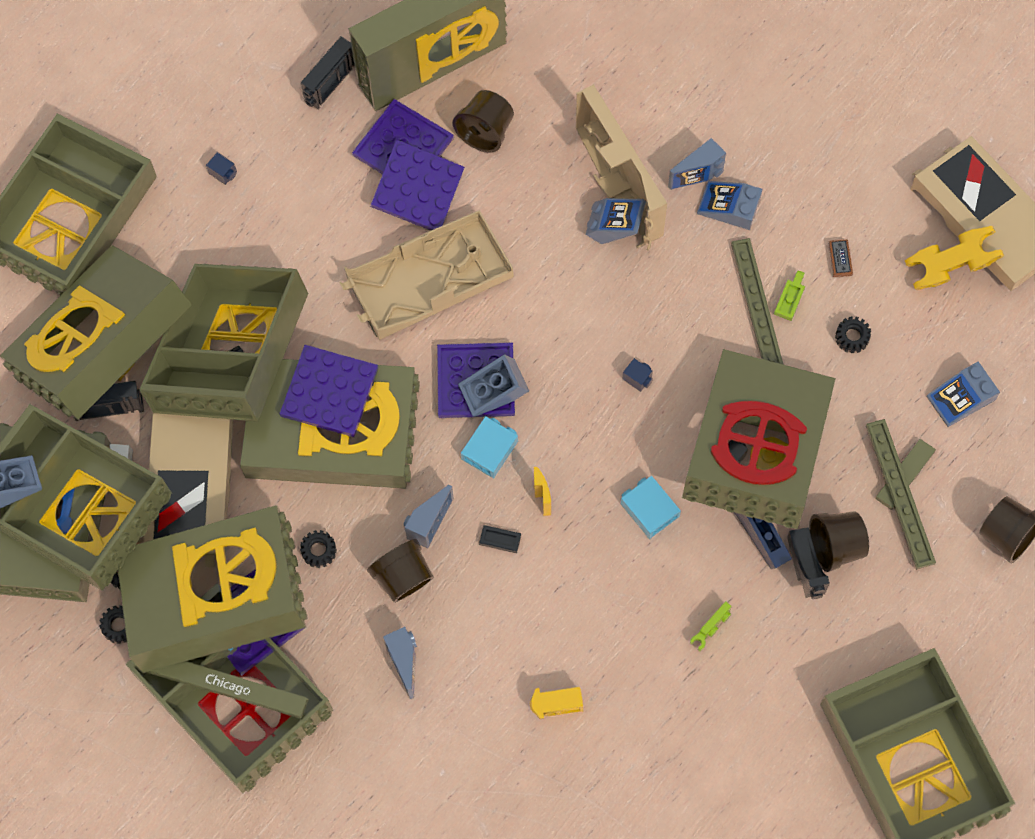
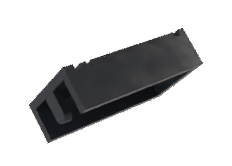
(328, 73)
(116, 401)

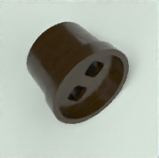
(484, 121)
(1009, 528)
(838, 539)
(402, 570)

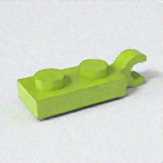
(790, 297)
(710, 627)

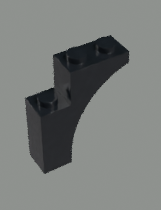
(806, 564)

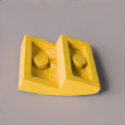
(542, 490)

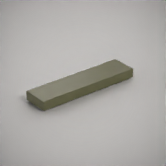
(911, 466)

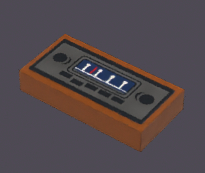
(840, 258)

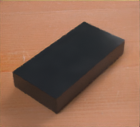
(500, 539)

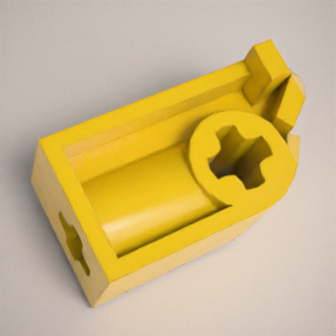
(556, 702)

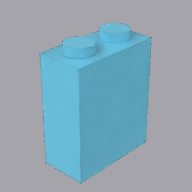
(489, 446)
(650, 506)

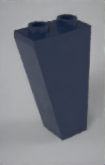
(766, 540)

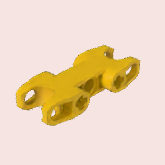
(968, 253)

